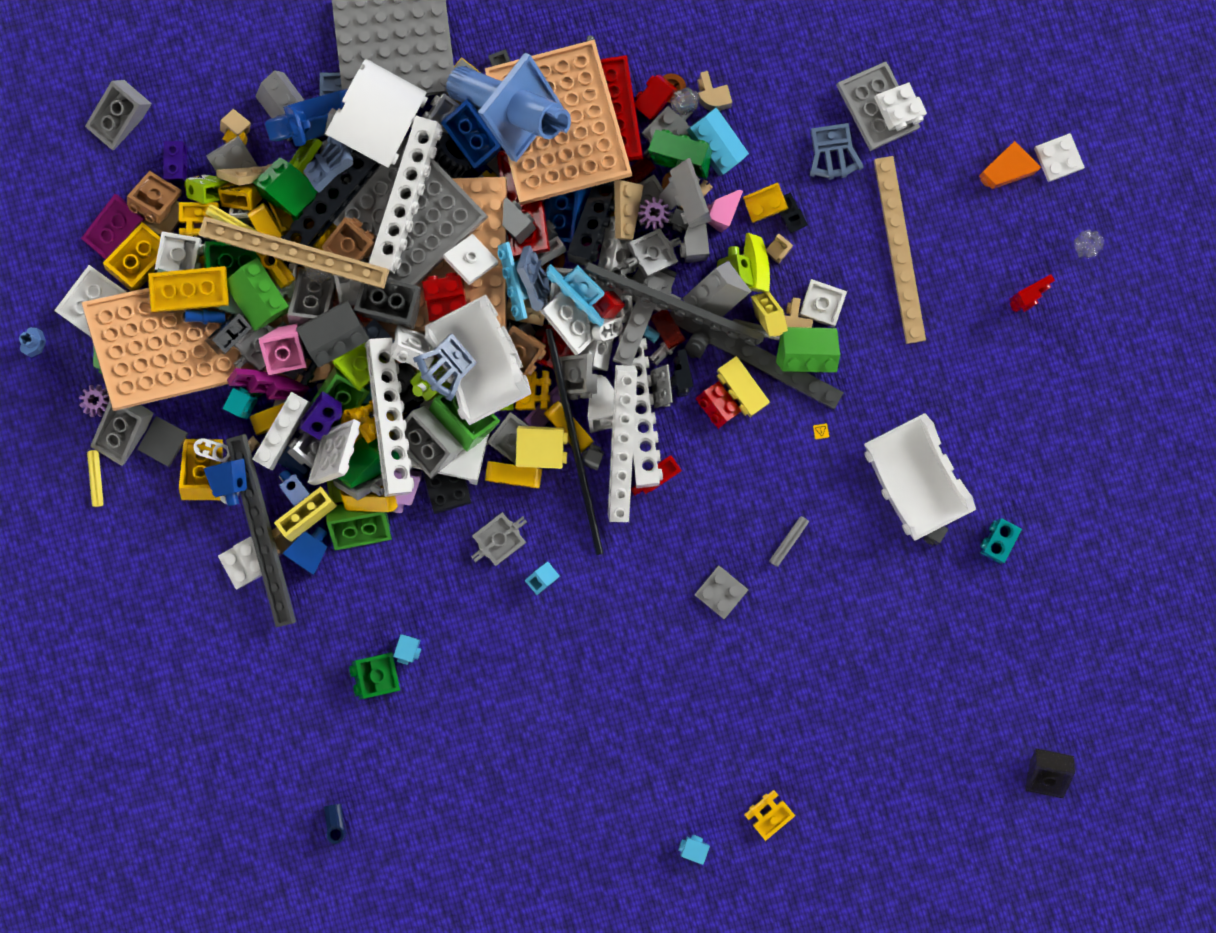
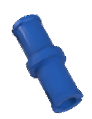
(204, 316)

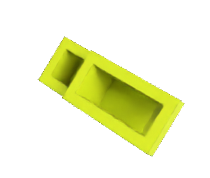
(757, 253)

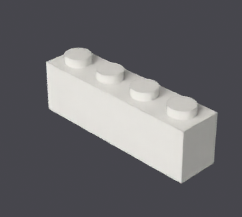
(281, 431)

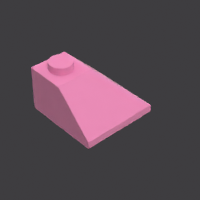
(723, 210)
(283, 350)

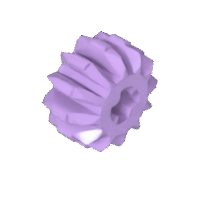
(655, 207)
(88, 399)

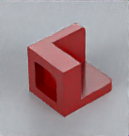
(609, 305)

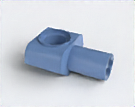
(32, 342)

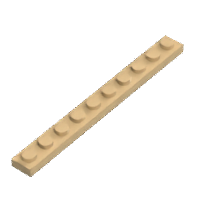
(899, 250)
(294, 252)

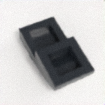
(792, 216)

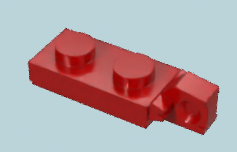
(669, 470)

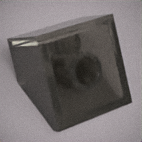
(1050, 773)

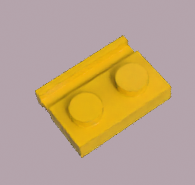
(765, 202)

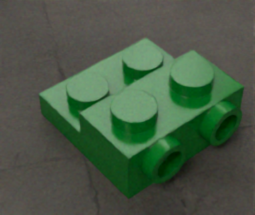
(374, 676)

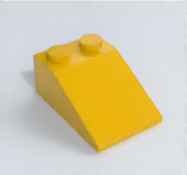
(134, 258)
(193, 480)

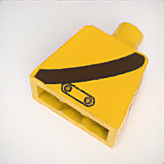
(239, 197)

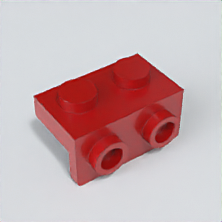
(718, 404)

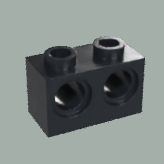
(228, 333)

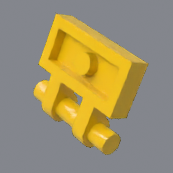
(193, 213)
(529, 402)
(368, 428)
(773, 819)

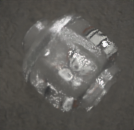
(685, 101)

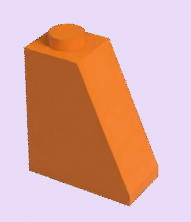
(1009, 167)

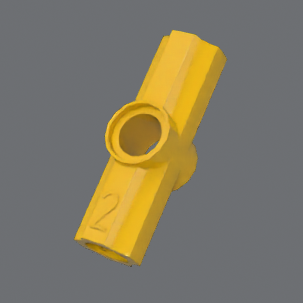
(278, 270)

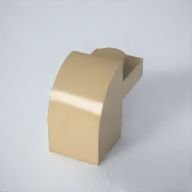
(713, 97)
(793, 319)

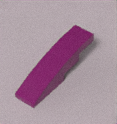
(273, 385)

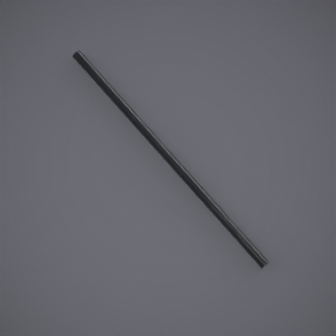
(574, 441)

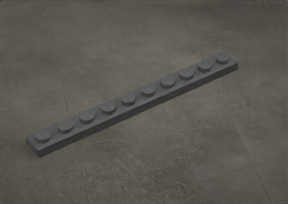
(667, 302)
(764, 362)
(262, 535)

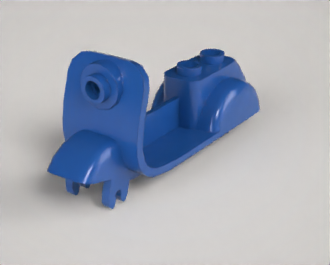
(305, 118)

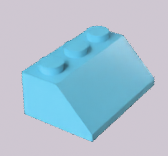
(724, 143)

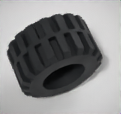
(451, 157)

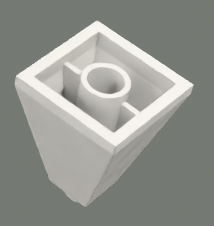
(601, 406)

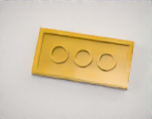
(188, 289)

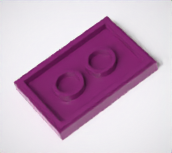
(112, 227)

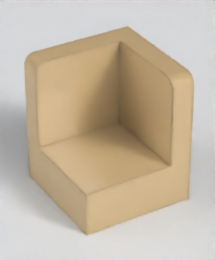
(235, 123)
(779, 248)
(280, 541)

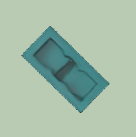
(240, 403)
(1004, 543)

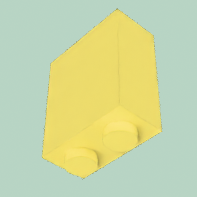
(541, 447)

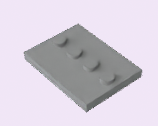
(859, 97)

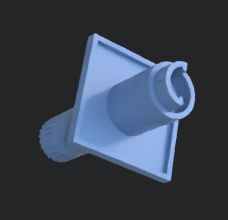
(512, 108)

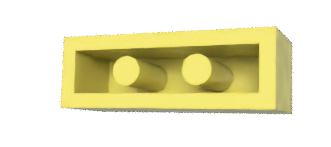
(769, 314)
(742, 387)
(305, 514)

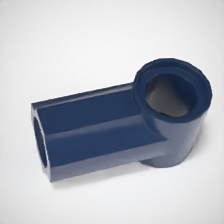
(288, 461)
(334, 820)

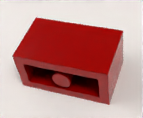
(655, 96)

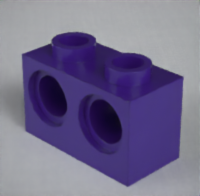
(175, 162)
(317, 414)

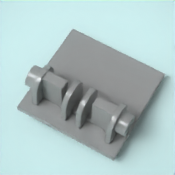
(661, 386)

